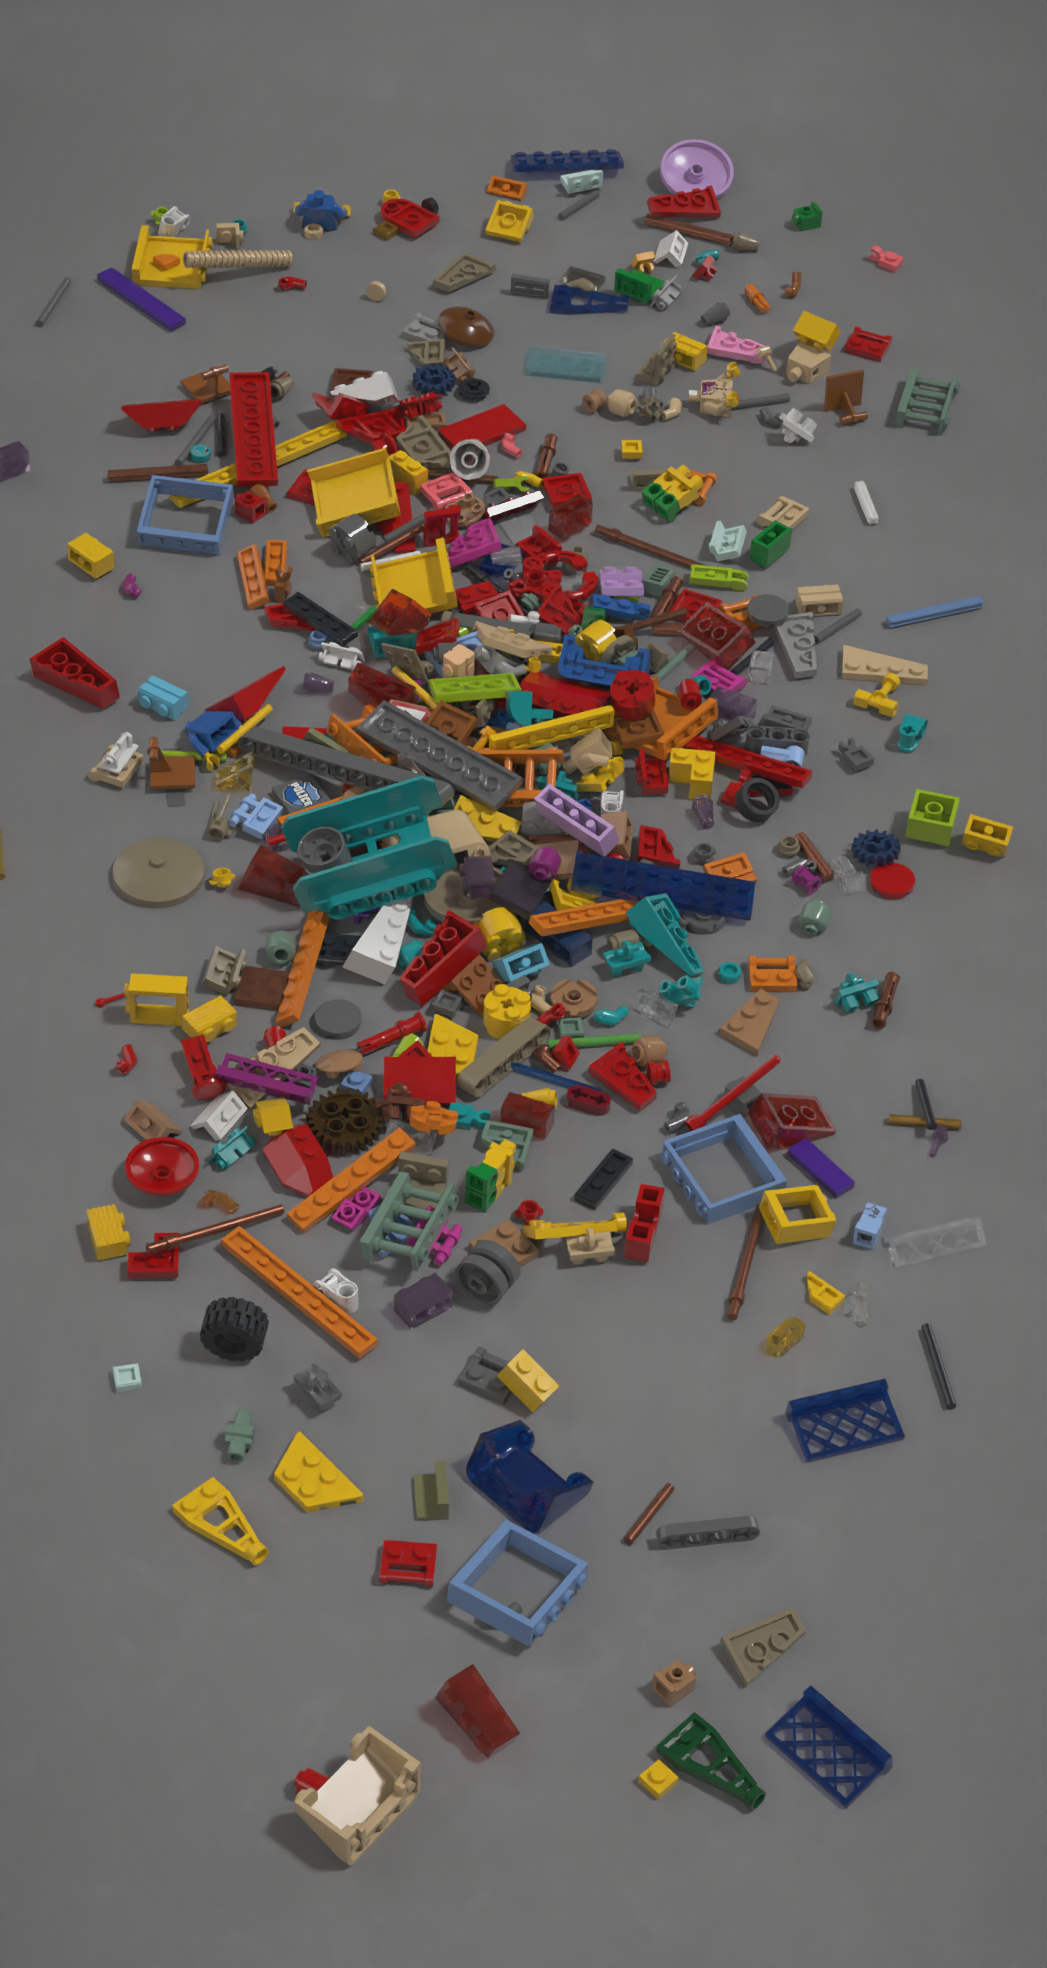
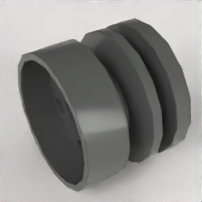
(323, 849)

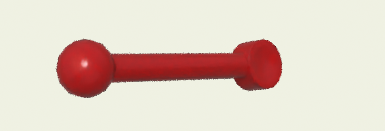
(100, 1002)

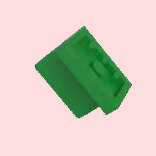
(636, 284)

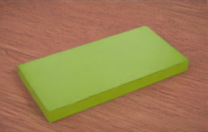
(473, 687)

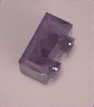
(13, 460)

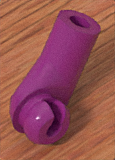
(129, 586)

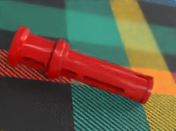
(402, 1028)

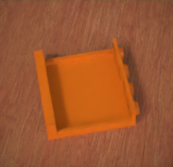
(677, 722)

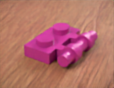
(450, 1236)

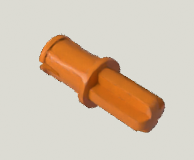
(756, 298)

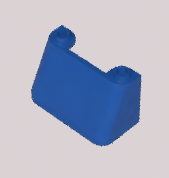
(575, 667)

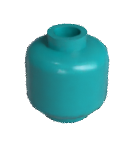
(408, 952)

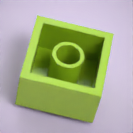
(932, 817)

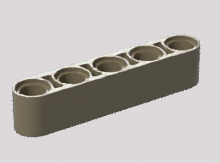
(496, 1061)

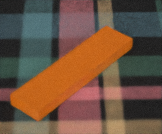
(253, 577)

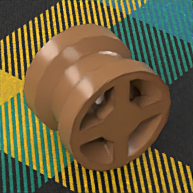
(594, 400)

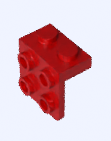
(342, 406)

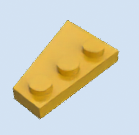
(488, 822)

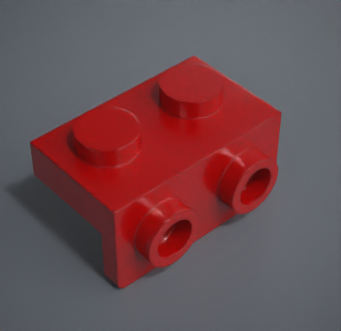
(537, 543)
(651, 774)

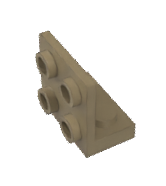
(659, 364)
(426, 1174)

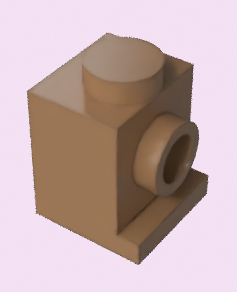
(674, 1682)

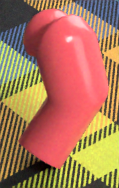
(508, 446)

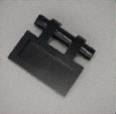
(336, 949)

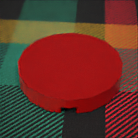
(892, 881)

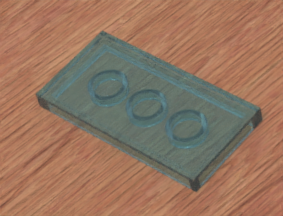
(566, 364)

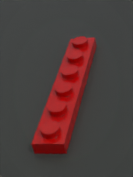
(756, 763)

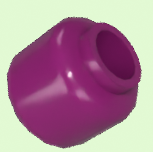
(545, 863)

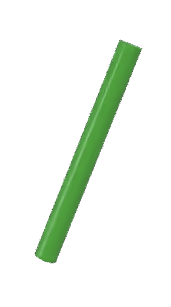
(599, 1041)

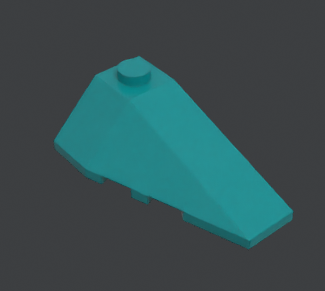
(658, 922)

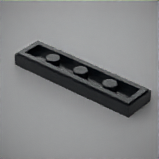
(320, 619)

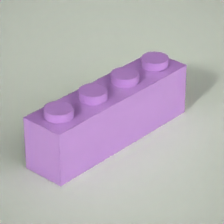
(576, 820)

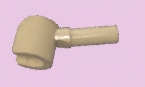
(765, 351)

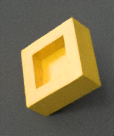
(631, 449)
(658, 1779)

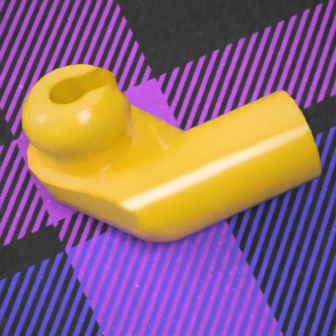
(532, 479)

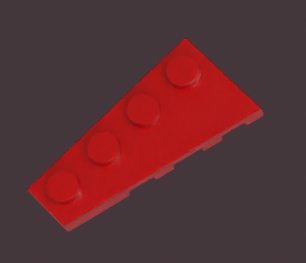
(691, 204)

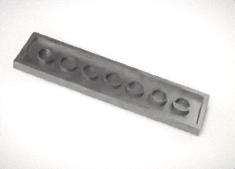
(440, 755)

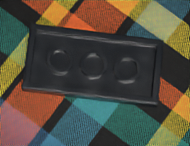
(519, 890)

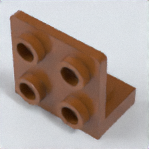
(475, 983)

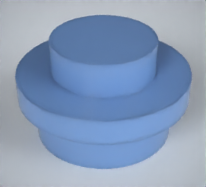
(316, 638)

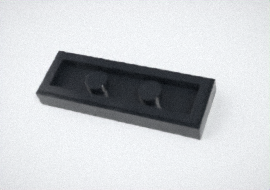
(603, 1179)

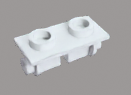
(334, 653)
(119, 754)

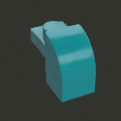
(520, 708)

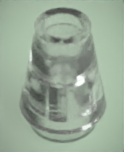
(507, 556)

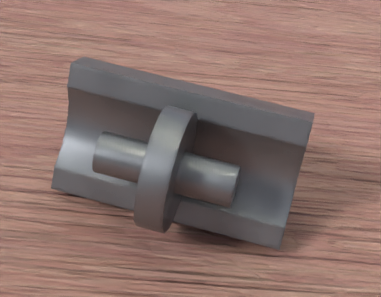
(318, 1387)

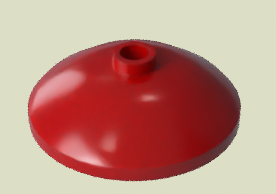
(162, 1166)

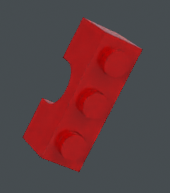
(645, 1223)

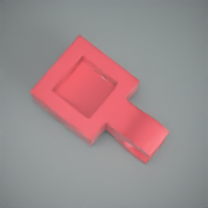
(887, 260)

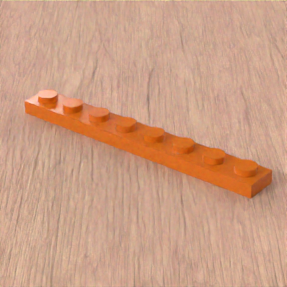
(302, 968)
(299, 1292)

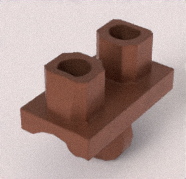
(398, 1101)

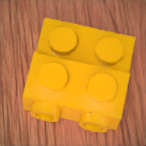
(509, 221)

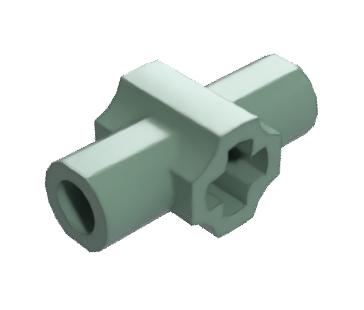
(239, 1436)

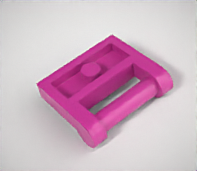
(721, 677)

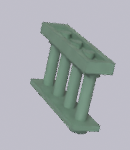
(911, 391)
(394, 1206)

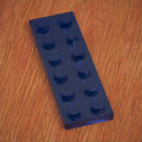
(567, 161)

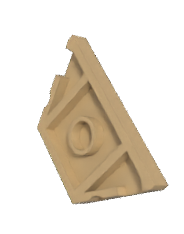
(515, 644)

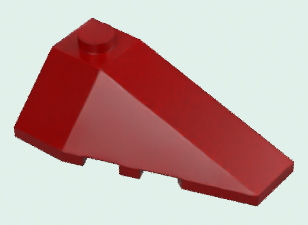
(391, 524)
(250, 698)

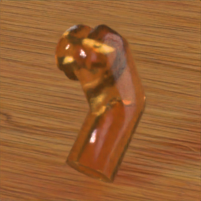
(222, 1198)

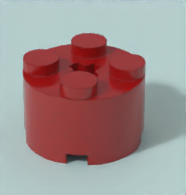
(633, 694)

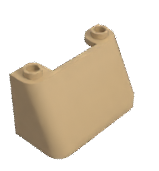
(455, 828)
(361, 1796)

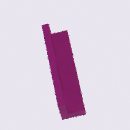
(266, 1084)

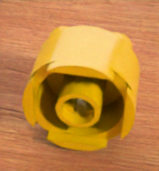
(595, 639)
(501, 932)
(505, 1009)

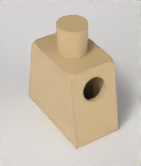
(807, 363)

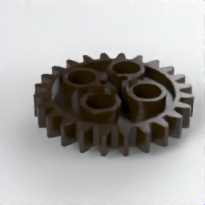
(345, 1120)

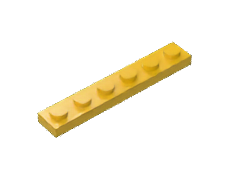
(553, 730)

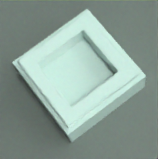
(127, 1378)

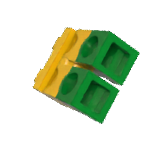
(672, 492)
(491, 1176)

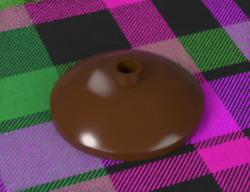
(466, 326)

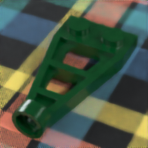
(688, 1739)

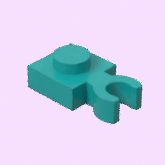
(469, 1117)

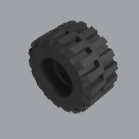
(234, 1329)

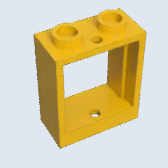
(157, 986)
(784, 1231)

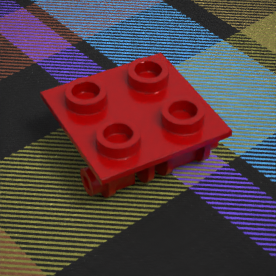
(426, 403)

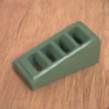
(657, 580)

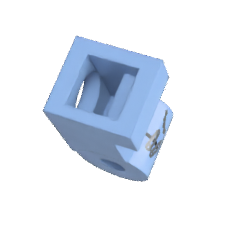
(870, 1224)

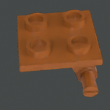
(208, 384)
(843, 393)
(169, 772)

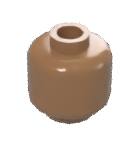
(648, 1049)

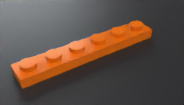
(581, 917)
(350, 1180)

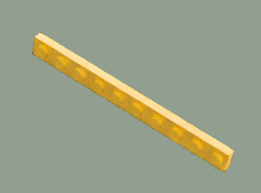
(285, 452)

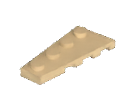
(873, 666)

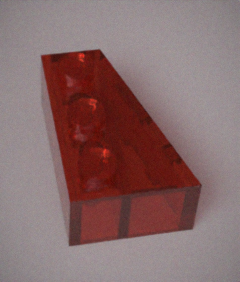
(374, 687)
(272, 876)
(477, 1711)

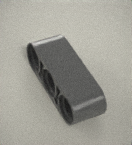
(775, 737)

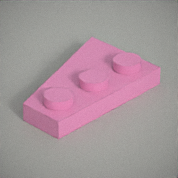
(732, 347)

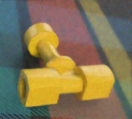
(879, 697)

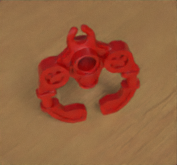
(542, 582)

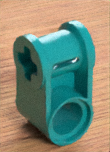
(911, 732)

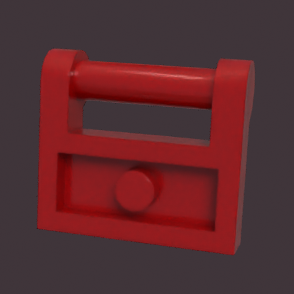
(865, 348)
(436, 525)
(408, 1556)

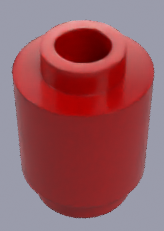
(689, 694)
(309, 1779)

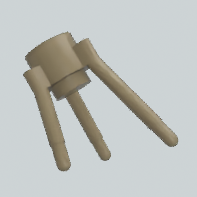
(219, 826)

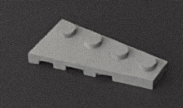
(798, 643)

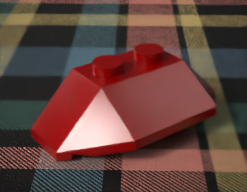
(162, 414)
(298, 1160)

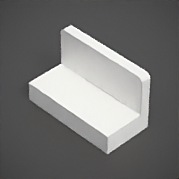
(673, 248)
(220, 1115)

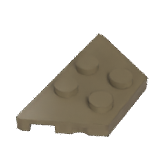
(424, 445)

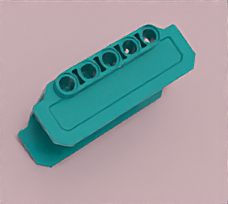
(380, 874)

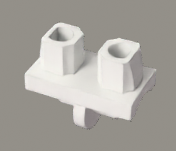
(791, 421)

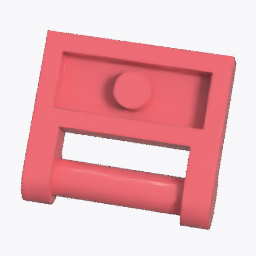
(442, 487)

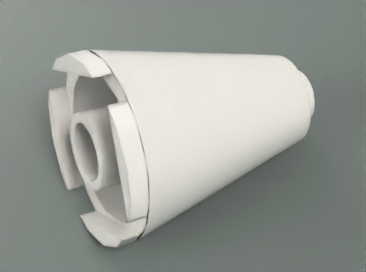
(469, 459)

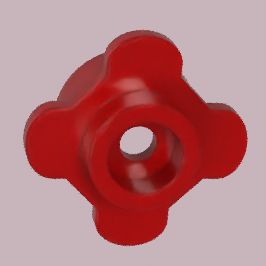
(528, 1211)

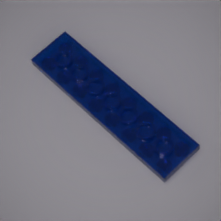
(684, 888)

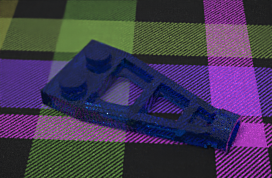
(563, 296)

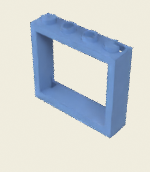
(184, 540)
(706, 1136)
(499, 1616)

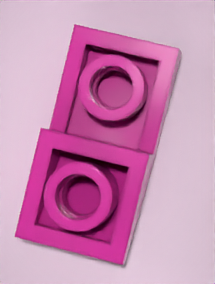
(356, 1209)

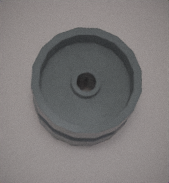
(487, 1272)

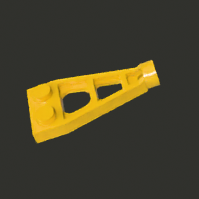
(542, 1230)
(207, 1498)

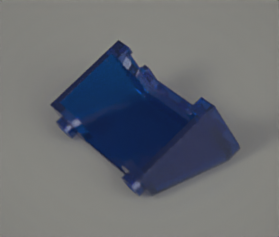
(520, 1480)

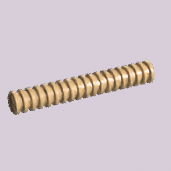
(238, 259)

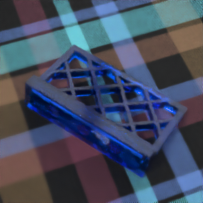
(834, 1402)
(846, 1731)

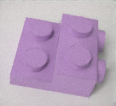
(621, 582)

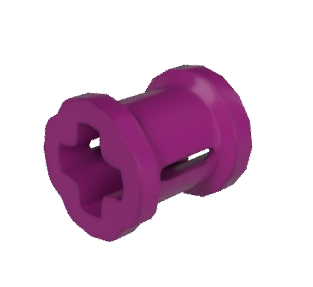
(802, 880)

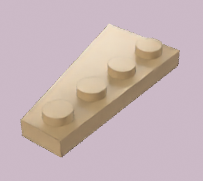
(287, 1053)

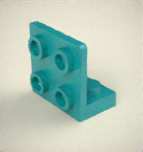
(378, 637)

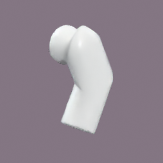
(531, 619)

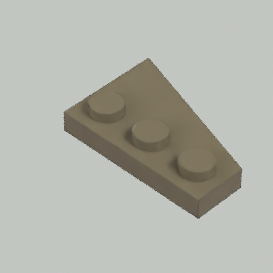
(762, 1643)

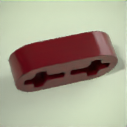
(588, 1100)

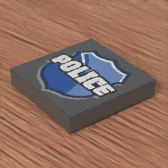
(299, 794)

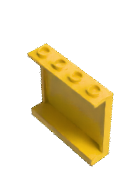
(147, 273)
(354, 486)
(420, 576)

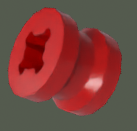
(658, 1072)

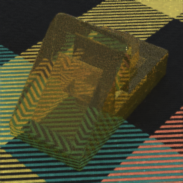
(237, 771)

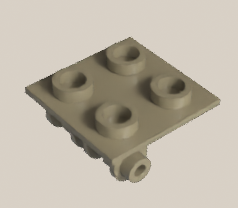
(408, 662)

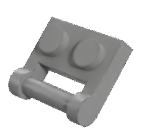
(417, 332)

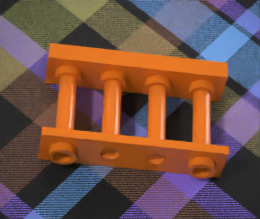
(355, 743)
(530, 757)

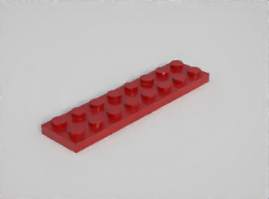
(253, 429)

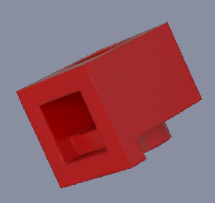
(250, 506)

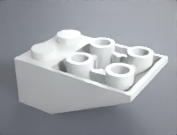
(376, 390)

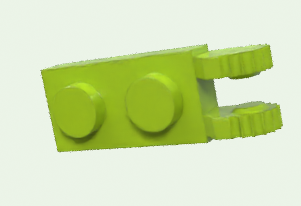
(718, 577)

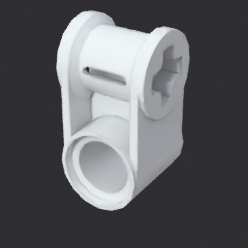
(173, 222)
(611, 802)
(339, 1290)

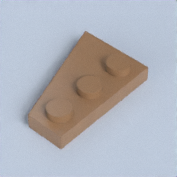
(751, 1021)

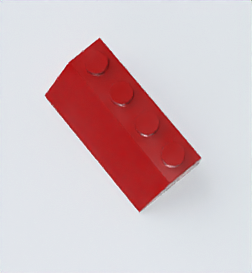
(563, 695)

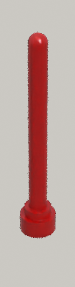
(698, 1121)

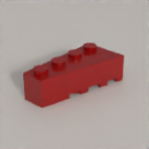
(74, 673)
(442, 958)

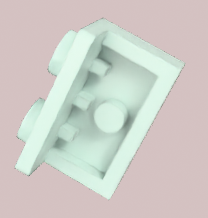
(582, 181)
(727, 542)

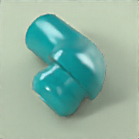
(420, 928)
(609, 1017)

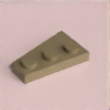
(463, 271)

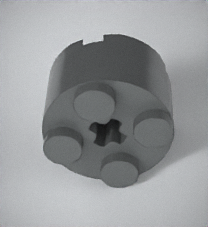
(352, 538)

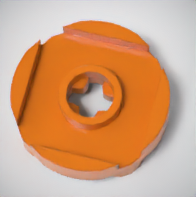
(433, 1117)

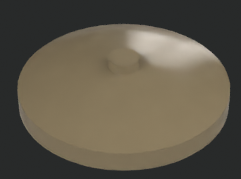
(158, 873)
(449, 896)

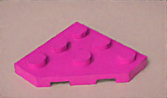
(477, 542)

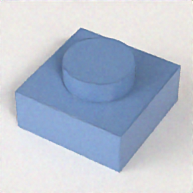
(357, 1080)

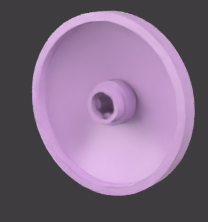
(696, 165)

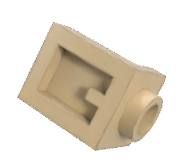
(229, 233)

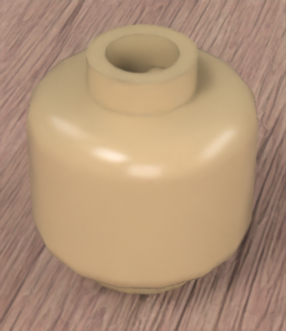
(622, 403)

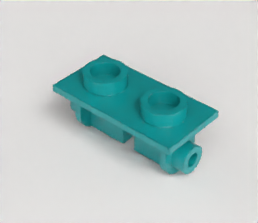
(224, 1153)

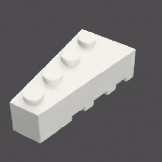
(380, 944)

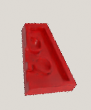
(622, 1076)

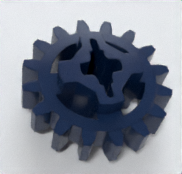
(433, 379)
(876, 848)

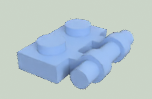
(262, 817)

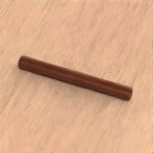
(689, 229)
(168, 471)

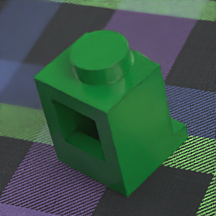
(807, 217)
(592, 614)

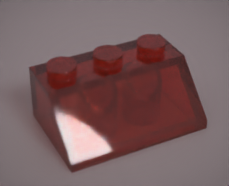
(399, 615)

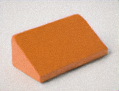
(507, 188)

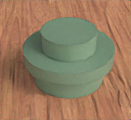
(530, 601)

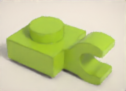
(510, 482)

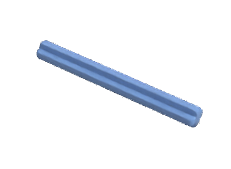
(934, 611)

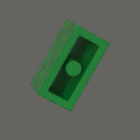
(770, 544)

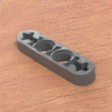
(680, 1534)

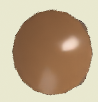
(471, 509)
(338, 1062)

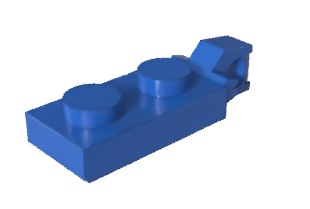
(621, 607)

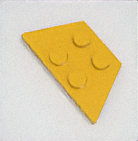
(452, 1040)
(313, 1478)

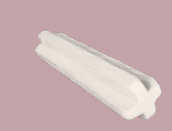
(866, 502)

